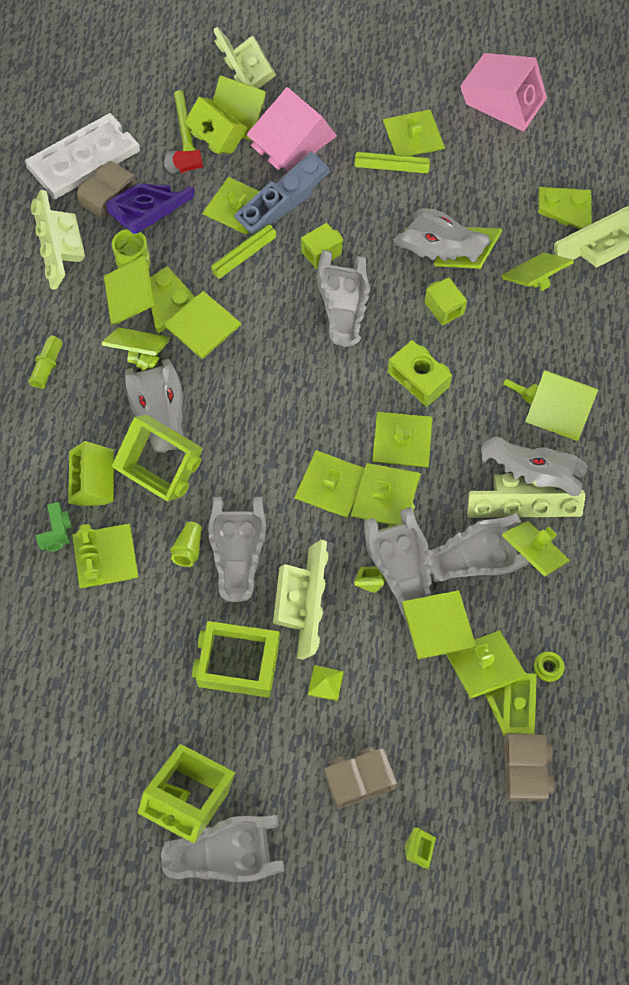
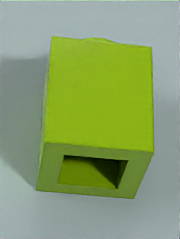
(321, 239)
(445, 301)

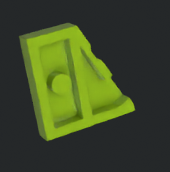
(566, 206)
(168, 296)
(515, 706)

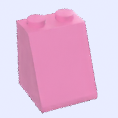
(505, 88)
(289, 131)

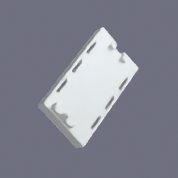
(80, 154)

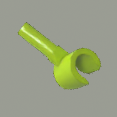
(527, 394)

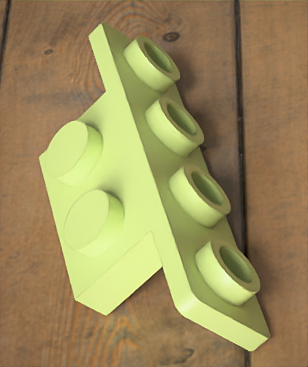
(247, 60)
(58, 238)
(598, 241)
(524, 499)
(300, 598)

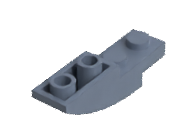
(280, 198)

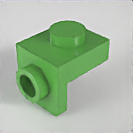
(60, 523)

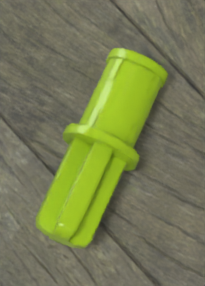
(45, 362)

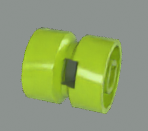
(129, 247)

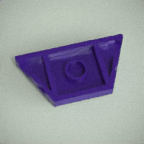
(146, 204)

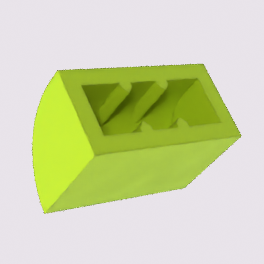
(91, 475)

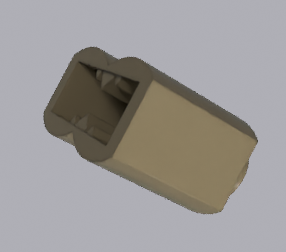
(106, 184)
(527, 768)
(359, 777)

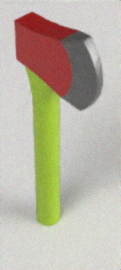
(189, 158)

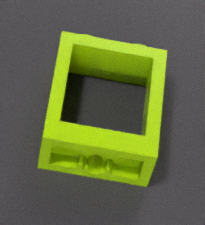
(133, 446)
(257, 688)
(188, 820)

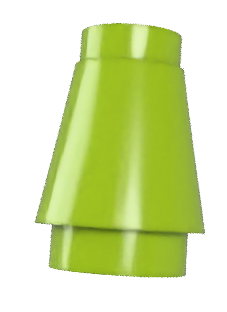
(187, 545)

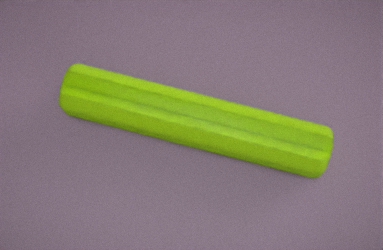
(392, 162)
(243, 251)

